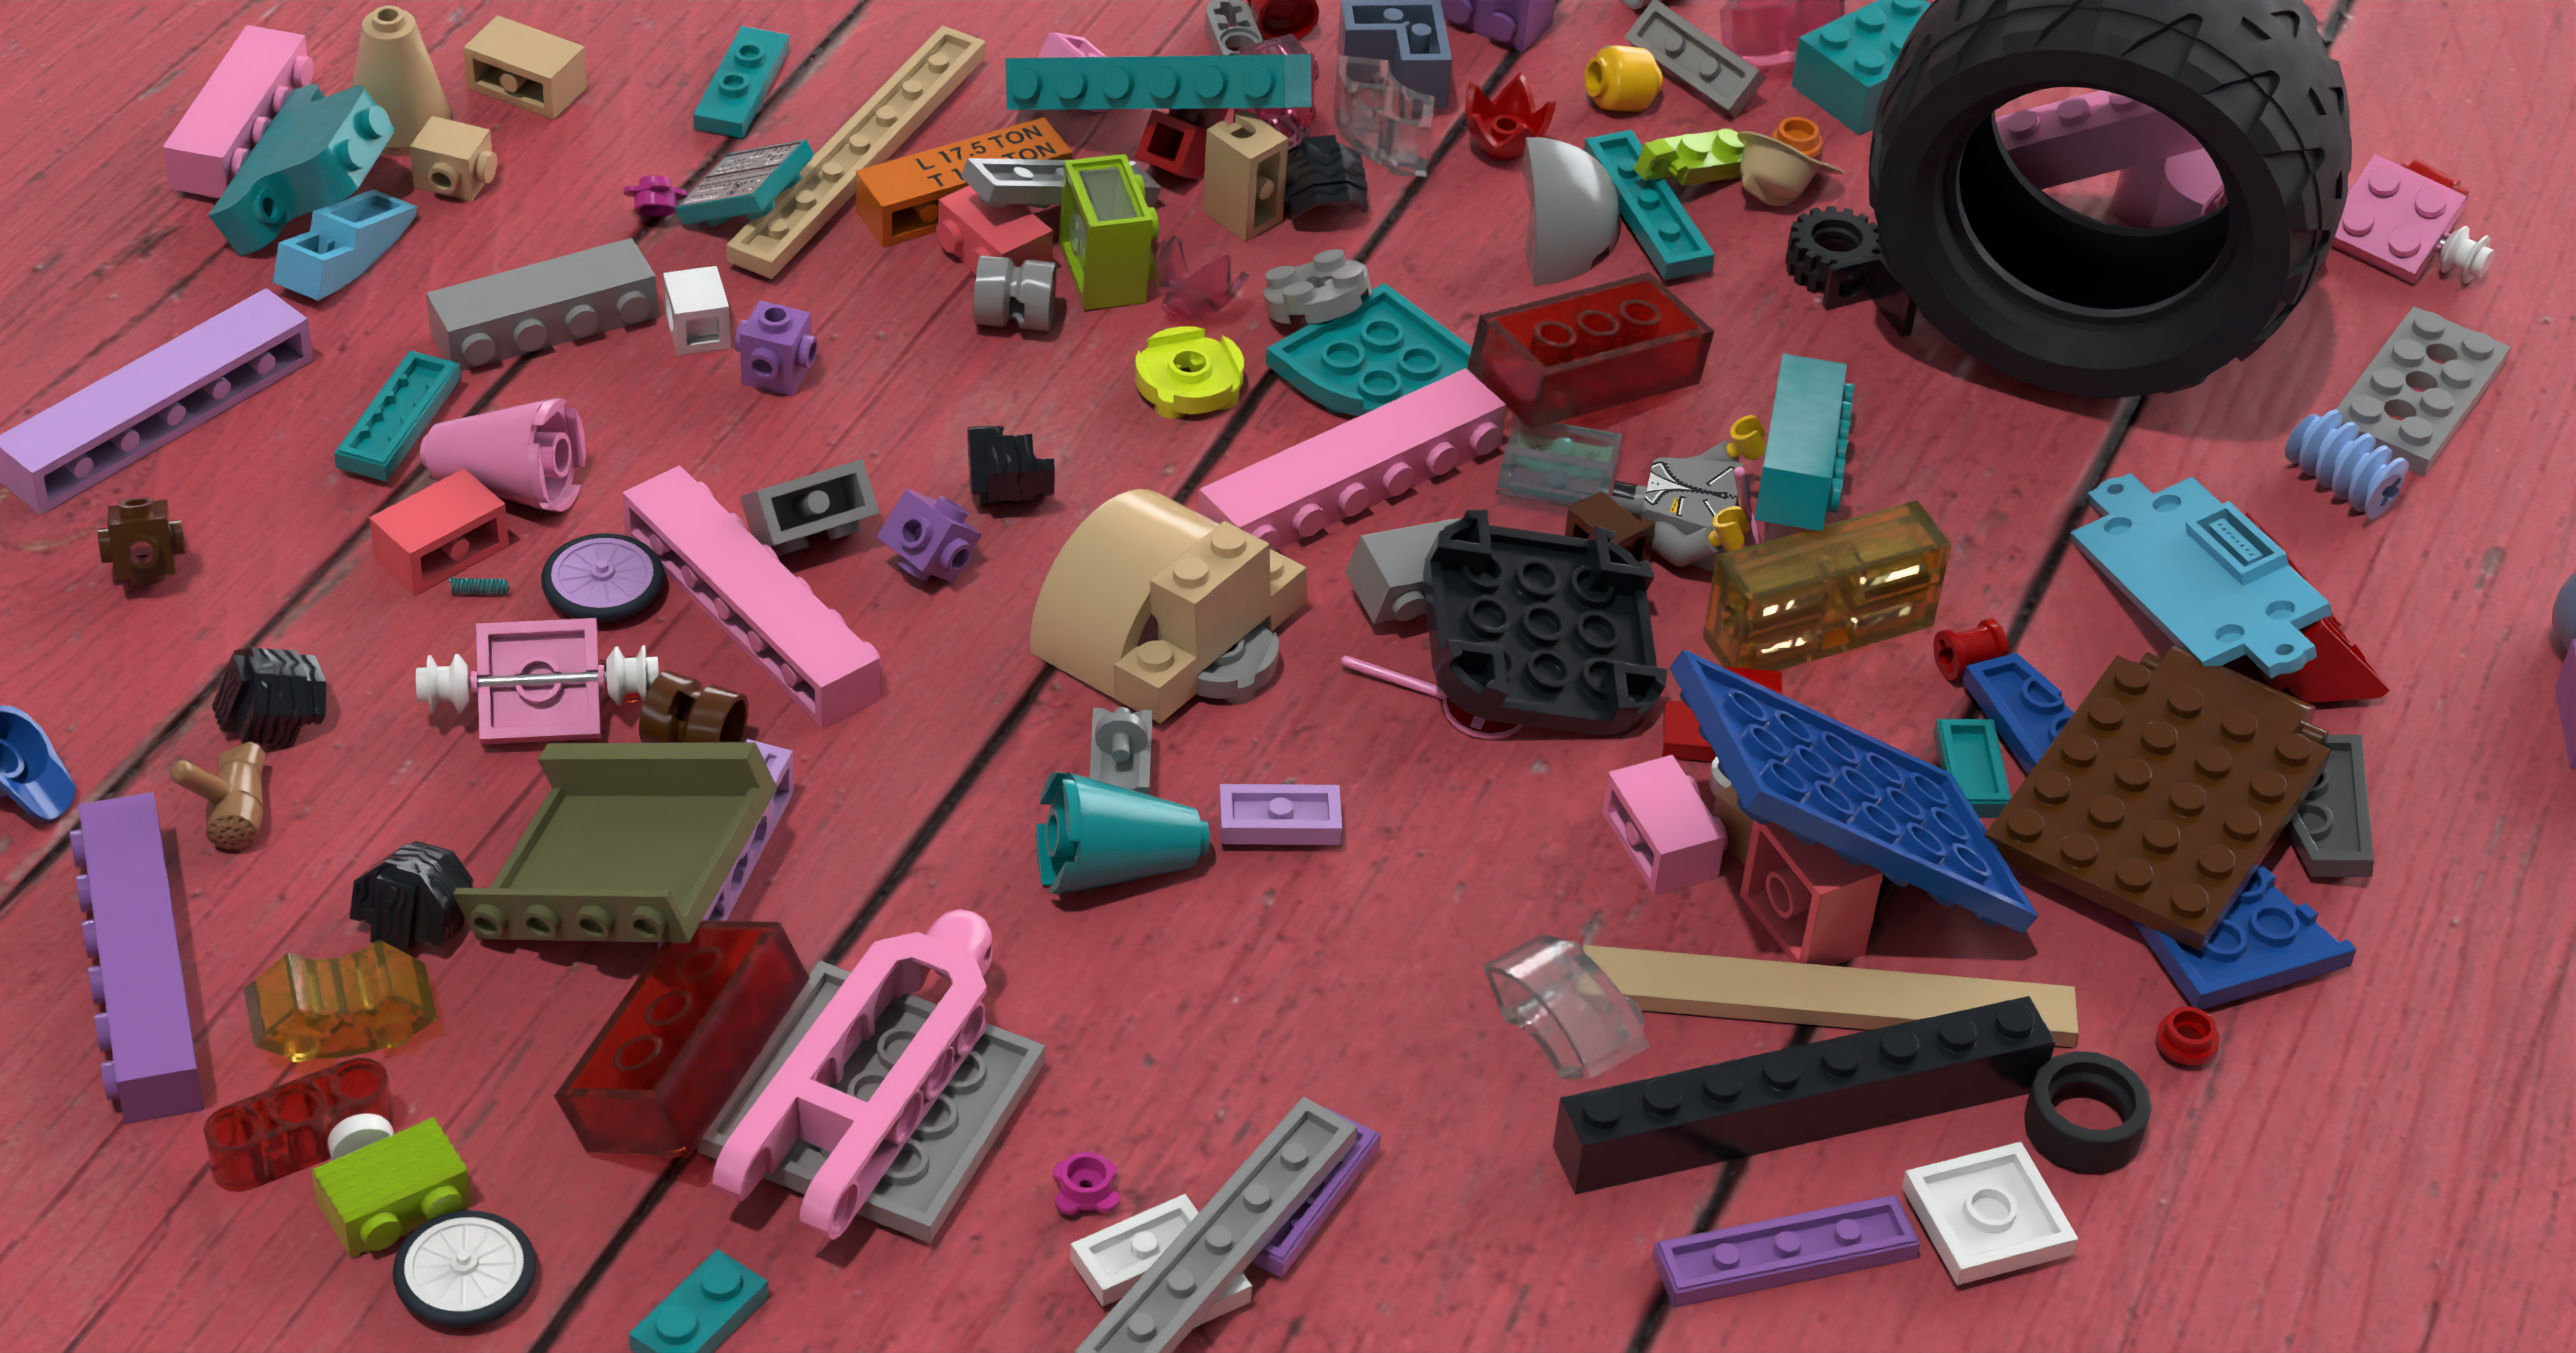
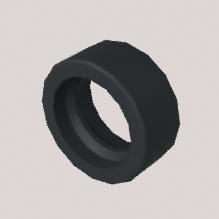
(2074, 1145)

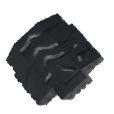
(1323, 174)
(1006, 467)
(270, 695)
(411, 896)

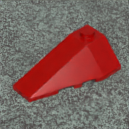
(2339, 669)

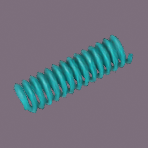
(486, 582)

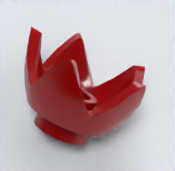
(1506, 121)

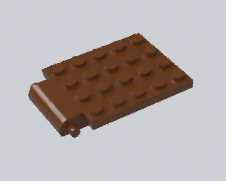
(2165, 791)

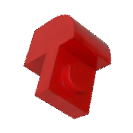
(1178, 139)

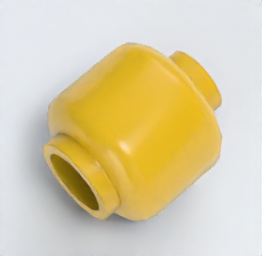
(1623, 78)

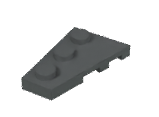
(2334, 818)

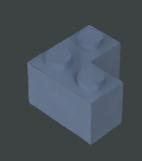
(1405, 34)

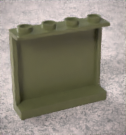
(625, 843)

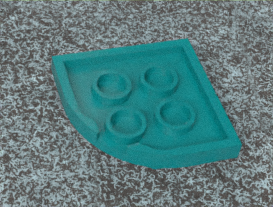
(1369, 354)

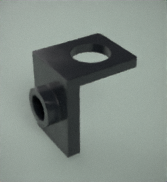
(1876, 285)

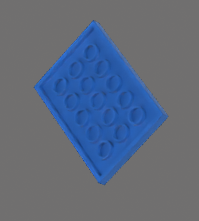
(1850, 793)

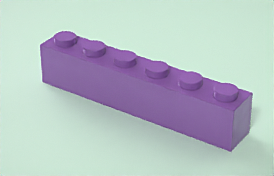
(139, 959)

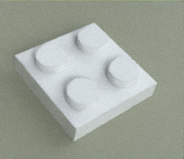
(1989, 1213)

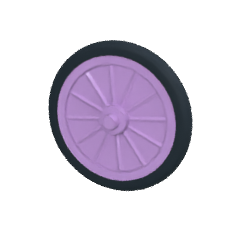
(602, 577)

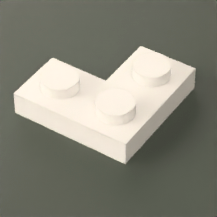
(1123, 1252)

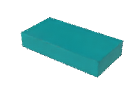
(1974, 758)

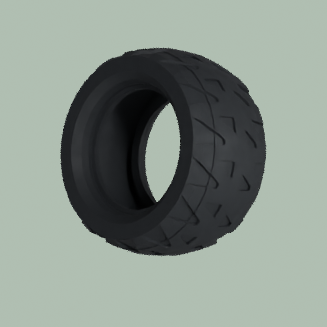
(2089, 299)

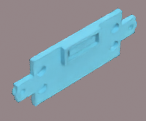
(2202, 573)

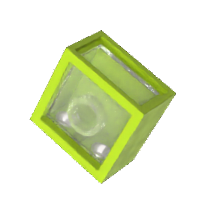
(1107, 231)

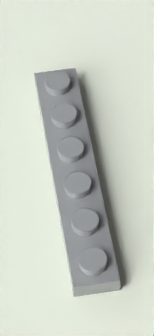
(1226, 1234)

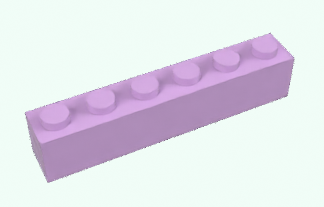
(153, 400)

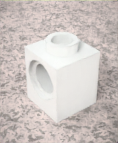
(697, 310)

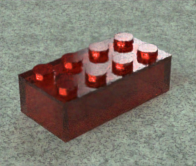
(1589, 349)
(682, 1039)

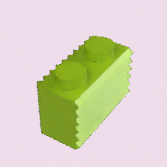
(391, 1187)

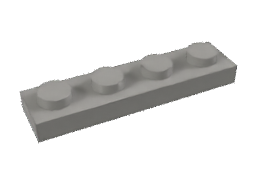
(1029, 181)

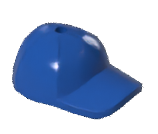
(31, 768)

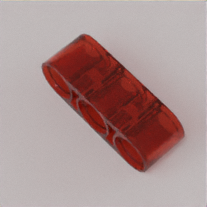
(291, 1123)

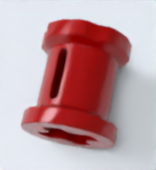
(1957, 650)

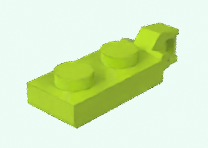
(1692, 157)

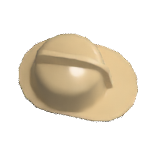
(1776, 170)

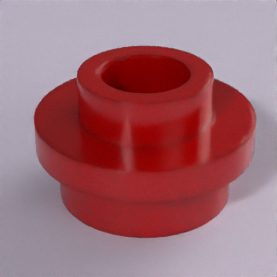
(2188, 1036)

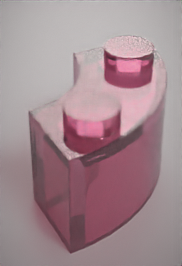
(1770, 29)

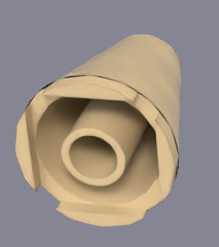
(398, 75)

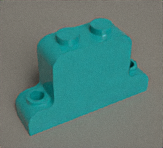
(303, 162)

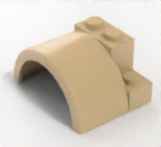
(1167, 561)

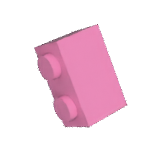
(1664, 824)

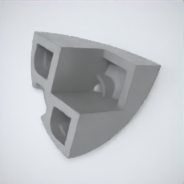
(1570, 210)

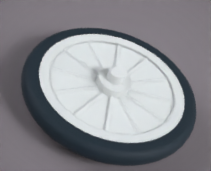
(464, 1269)

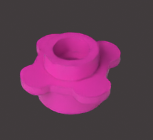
(655, 196)
(1082, 1171)

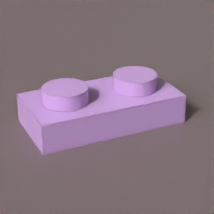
(1280, 814)

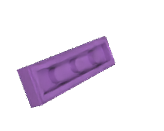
(1785, 1250)

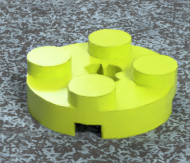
(1210, 386)

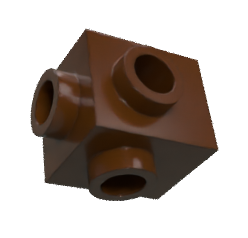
(146, 522)

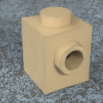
(452, 158)

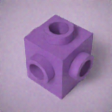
(775, 347)
(930, 536)

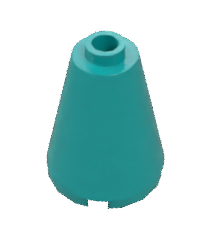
(1112, 835)

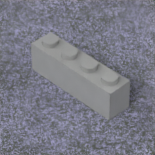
(542, 304)

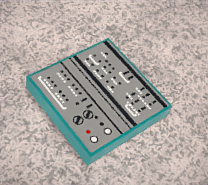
(745, 183)

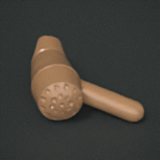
(233, 795)

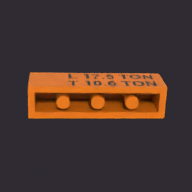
(902, 195)

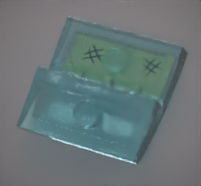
(1558, 463)

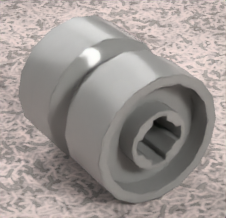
(1015, 293)

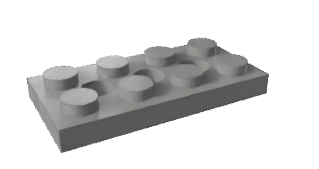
(2449, 393)

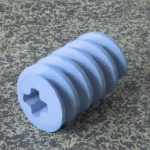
(2347, 462)

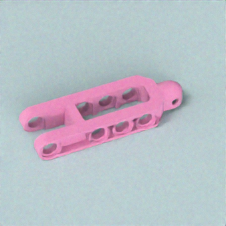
(861, 1133)

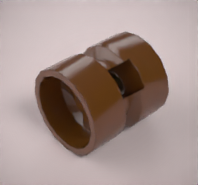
(685, 713)

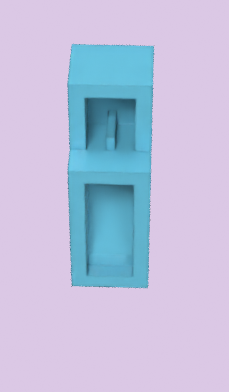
(341, 243)

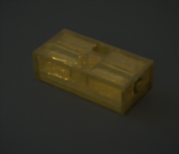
(1827, 589)

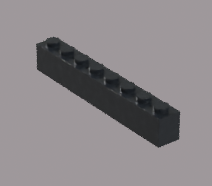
(1800, 1094)

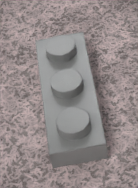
(1695, 58)

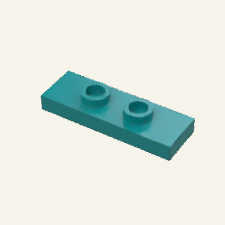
(741, 82)
(397, 416)

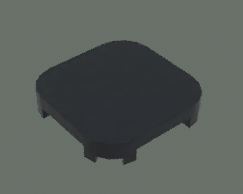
(1541, 627)

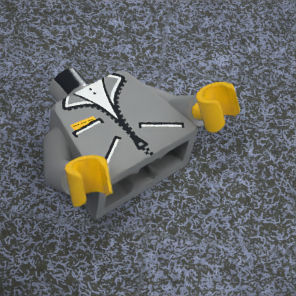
(1696, 499)

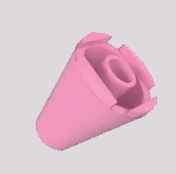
(515, 452)

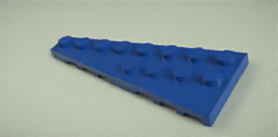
(2264, 934)

